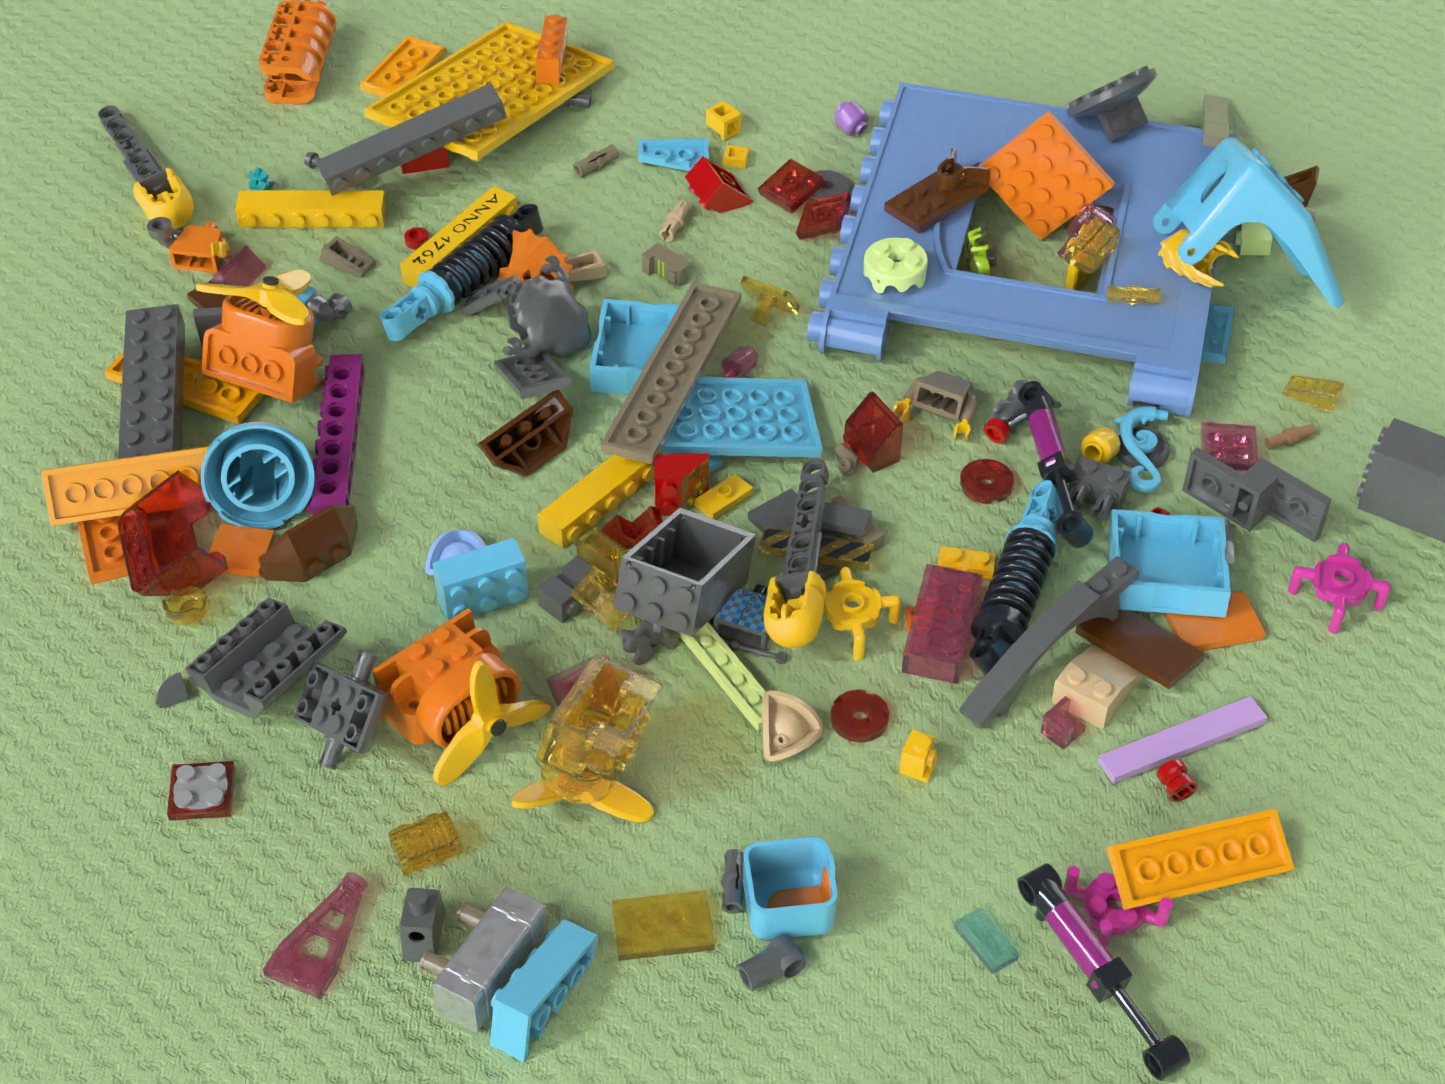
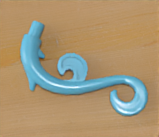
(1137, 448)

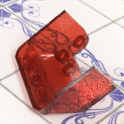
(162, 542)

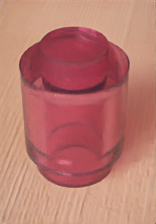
(739, 362)

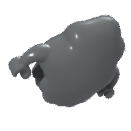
(547, 316)

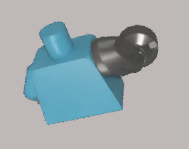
(325, 310)

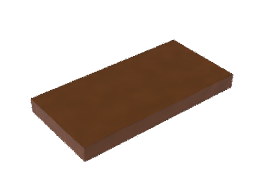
(1143, 646)

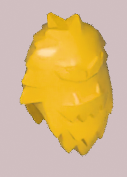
(1196, 272)

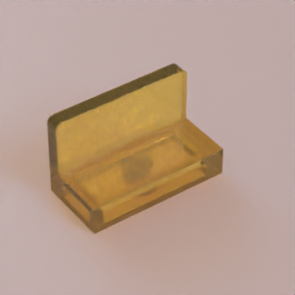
(597, 595)

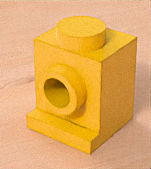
(724, 120)
(918, 756)

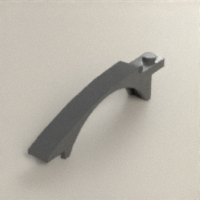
(1080, 603)

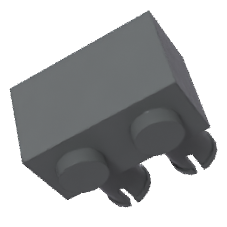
(1099, 485)

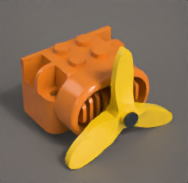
(264, 337)
(454, 693)

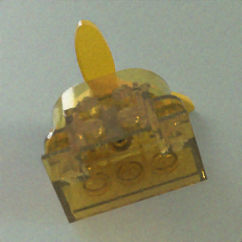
(592, 743)

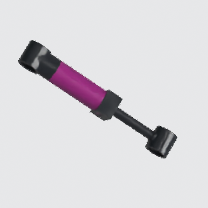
(1053, 458)
(1105, 974)

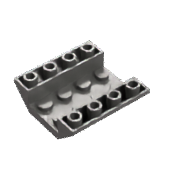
(262, 658)

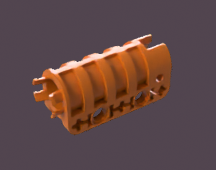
(299, 51)

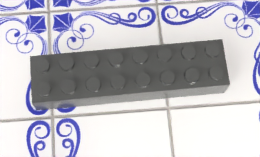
(152, 381)

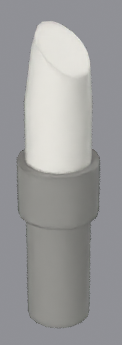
(1229, 550)

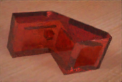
(631, 533)

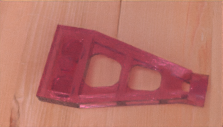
(306, 972)

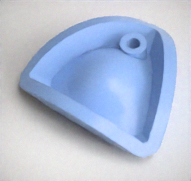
(452, 544)

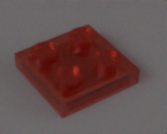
(791, 186)
(823, 216)

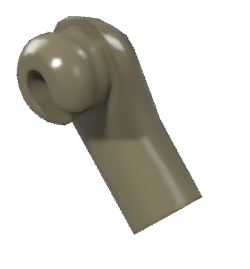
(849, 459)

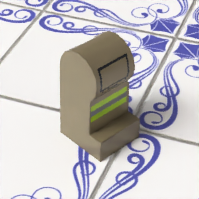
(665, 264)

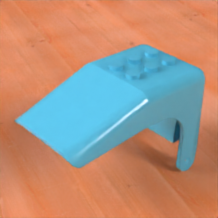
(1240, 190)

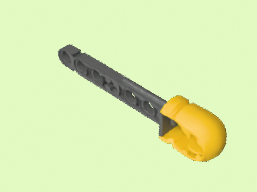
(160, 191)
(801, 588)

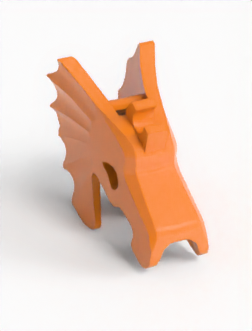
(530, 255)

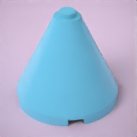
(257, 475)

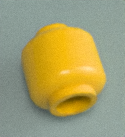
(1100, 445)

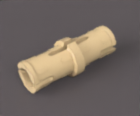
(674, 220)

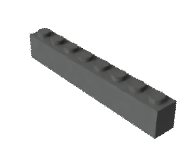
(411, 139)

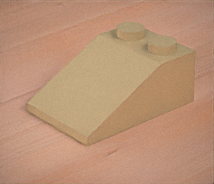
(1095, 685)

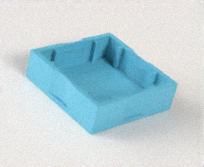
(626, 342)
(1176, 559)

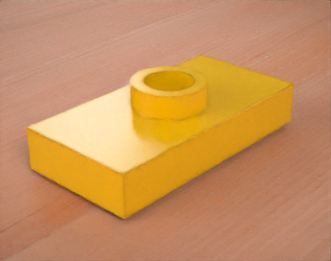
(723, 496)

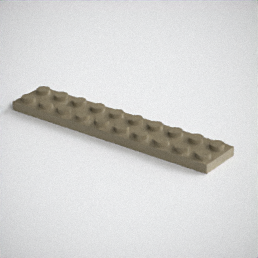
(671, 373)

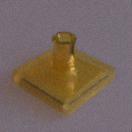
(768, 297)

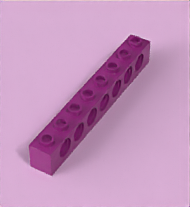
(337, 432)

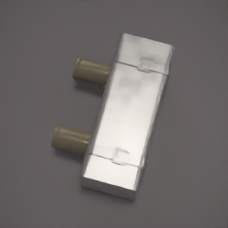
(486, 958)

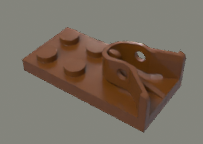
(939, 194)

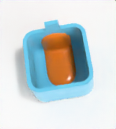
(790, 887)

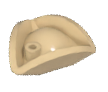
(787, 725)

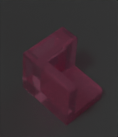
(1060, 725)

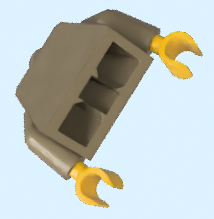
(942, 395)

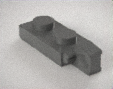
(490, 294)

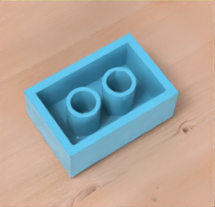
(481, 579)

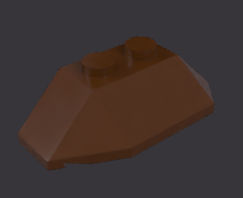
(531, 436)
(311, 546)

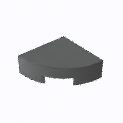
(172, 691)

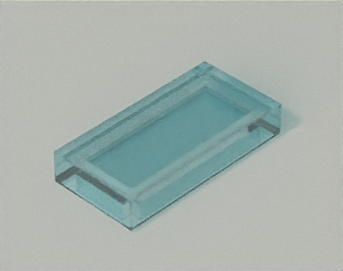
(986, 940)

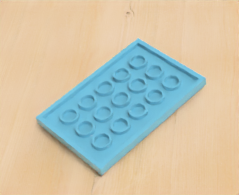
(746, 419)

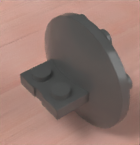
(1116, 103)

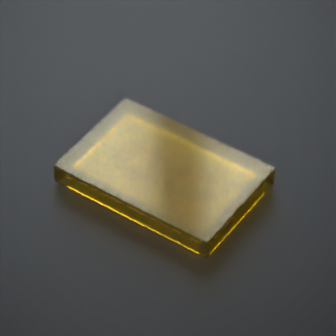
(662, 925)

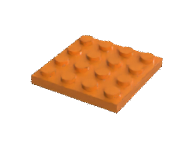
(1046, 175)

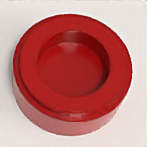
(416, 237)
(997, 430)

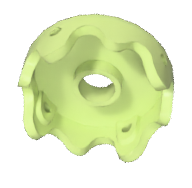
(884, 271)

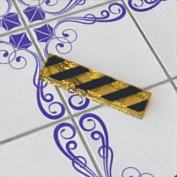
(832, 550)

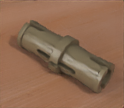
(595, 160)

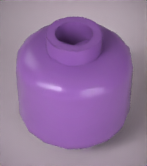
(851, 118)

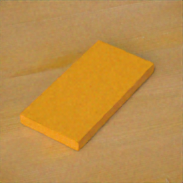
(402, 64)

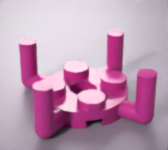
(1338, 592)
(1102, 916)

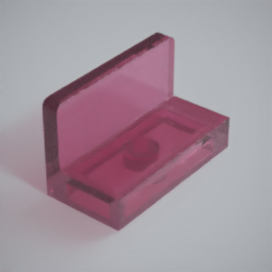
(239, 269)

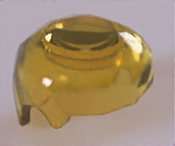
(186, 606)

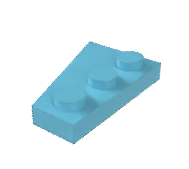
(673, 153)

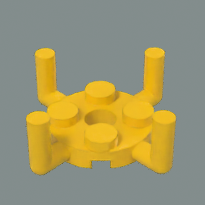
(860, 617)

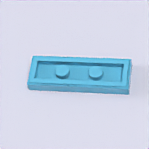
(1217, 333)

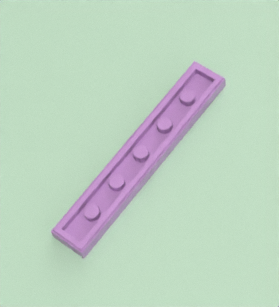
(1182, 739)

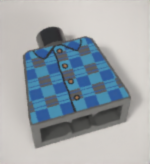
(743, 618)

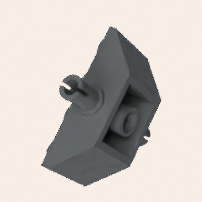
(343, 707)

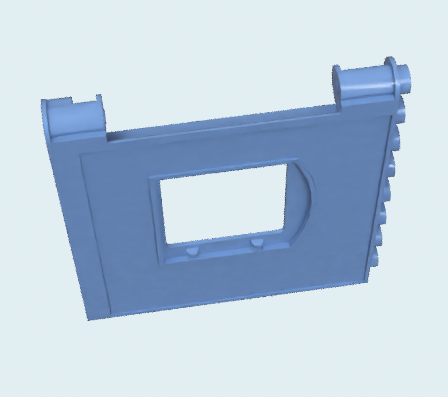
(1146, 170)

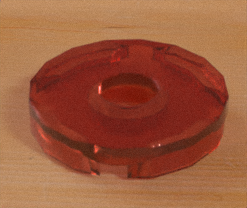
(986, 470)
(859, 729)

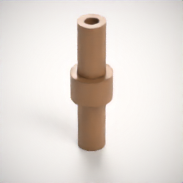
(1290, 435)

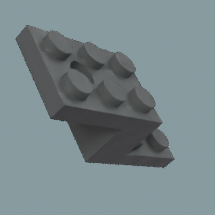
(1255, 494)

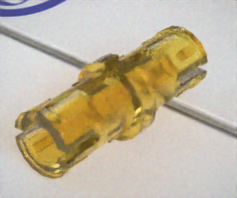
(1133, 294)

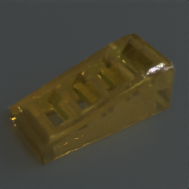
(1320, 392)

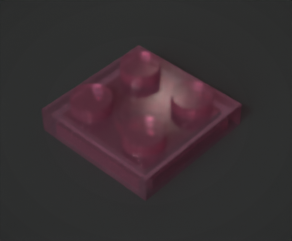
(1230, 444)

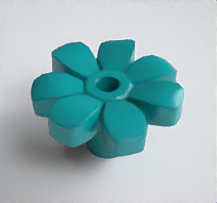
(259, 179)

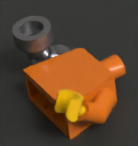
(193, 247)

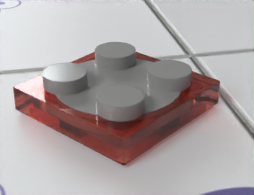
(201, 790)

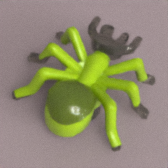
(983, 256)

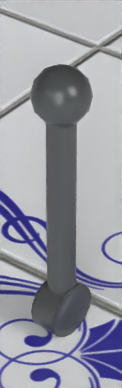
(780, 657)

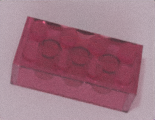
(942, 624)

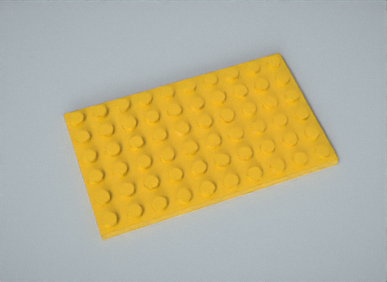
(506, 61)

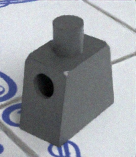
(424, 914)

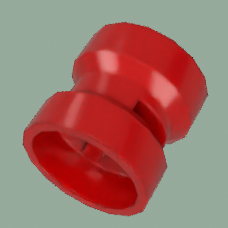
(1178, 782)

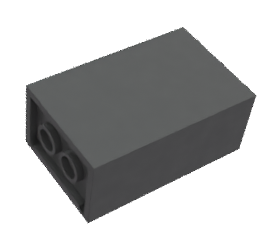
(1407, 479)
(684, 571)

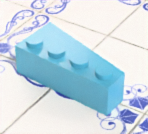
(540, 987)

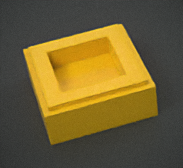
(736, 156)

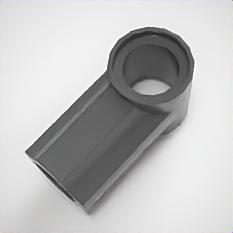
(779, 959)

